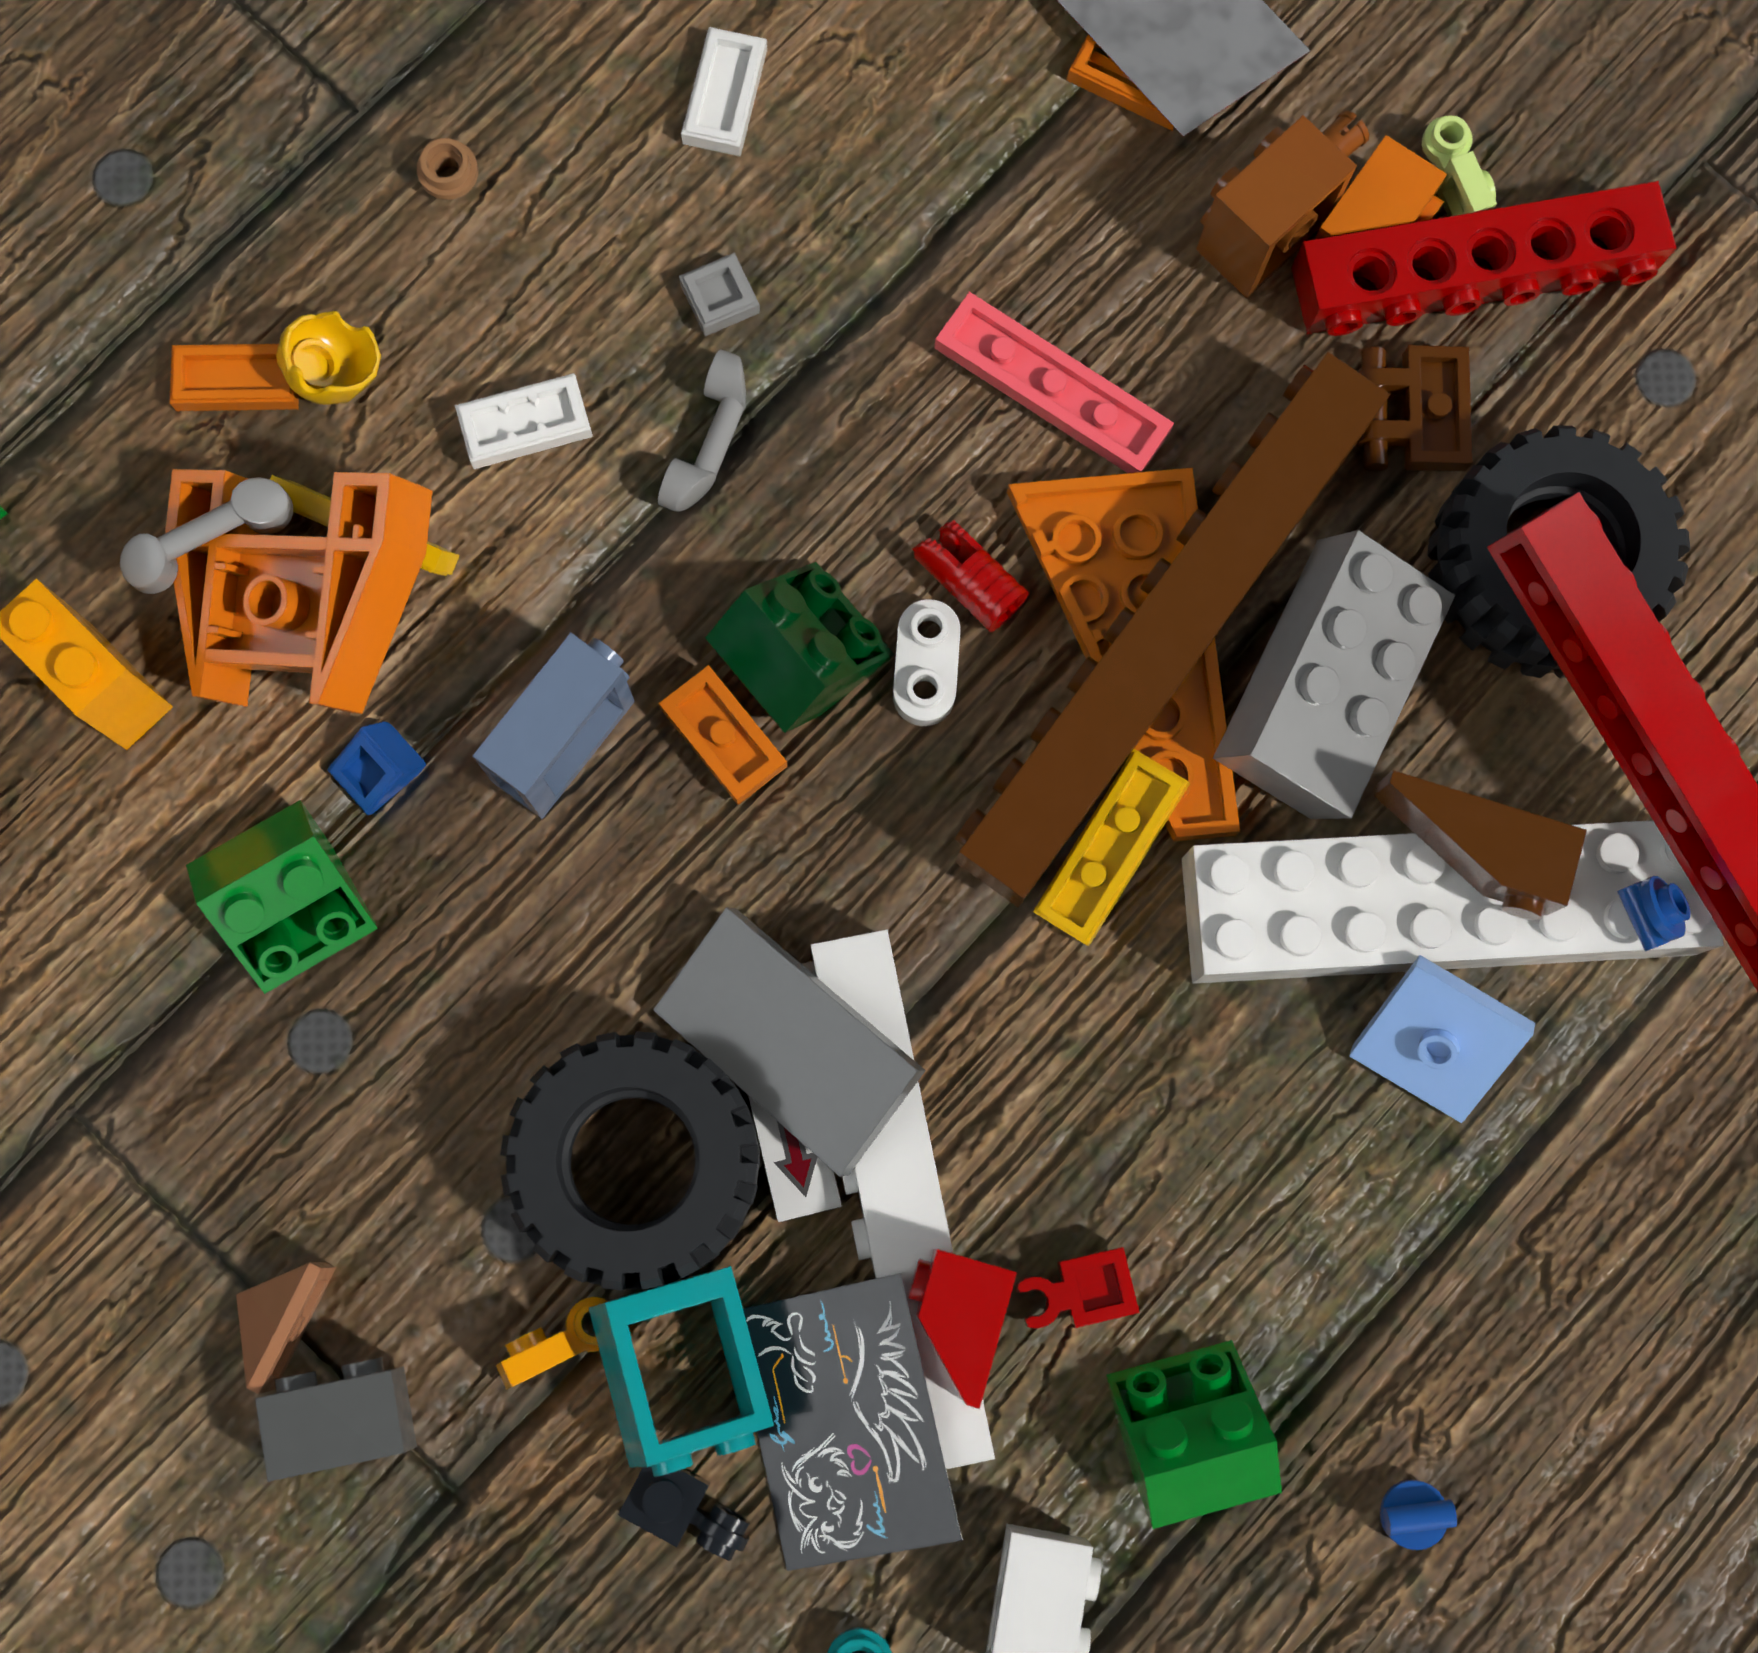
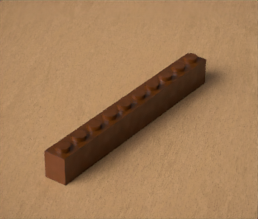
(1170, 629)

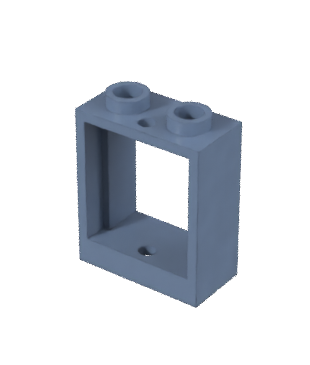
(557, 724)

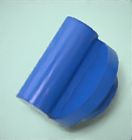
(1656, 911)
(1416, 1514)

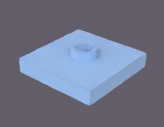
(1442, 1039)

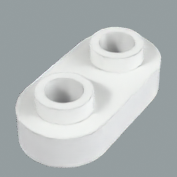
(926, 660)

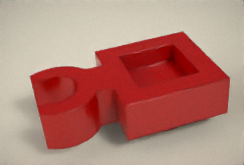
(1090, 1287)

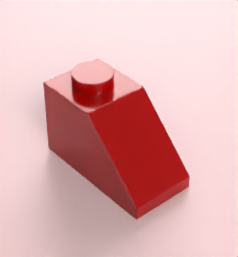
(962, 1315)

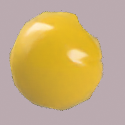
(327, 358)

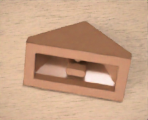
(275, 1319)

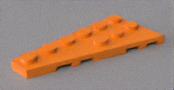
(1097, 549)

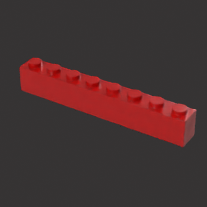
(1643, 708)

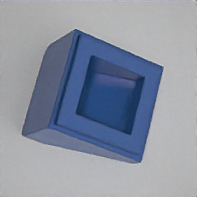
(376, 766)

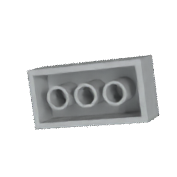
(1334, 676)

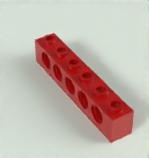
(1625, 218)

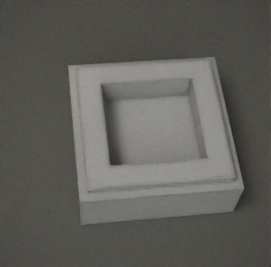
(719, 294)

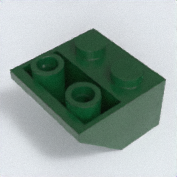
(798, 644)

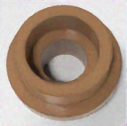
(442, 154)

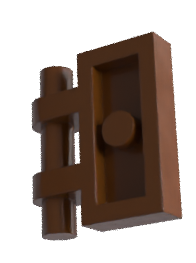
(1435, 409)

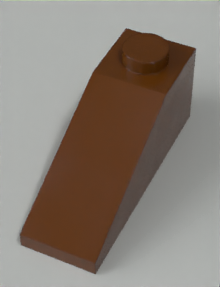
(1493, 846)

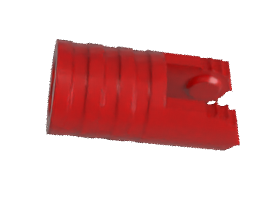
(971, 575)

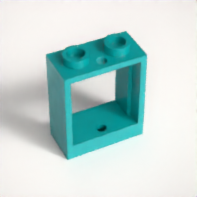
(626, 1384)

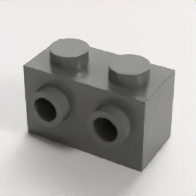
(335, 1422)

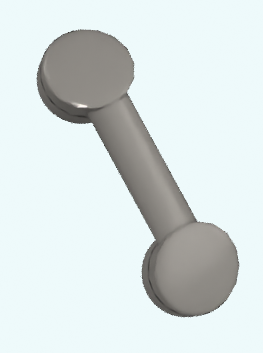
(688, 483)
(151, 561)

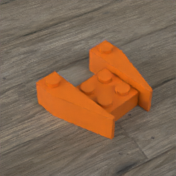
(298, 599)

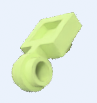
(1466, 185)

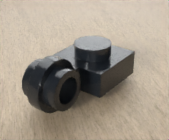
(671, 1502)

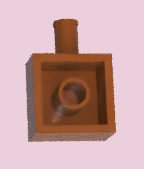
(1278, 199)

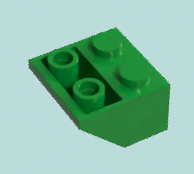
(280, 897)
(1195, 1434)

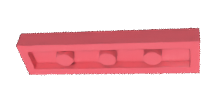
(1053, 385)

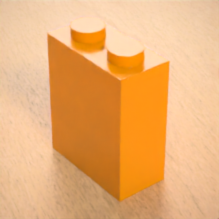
(80, 665)

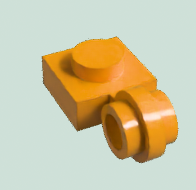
(536, 1353)

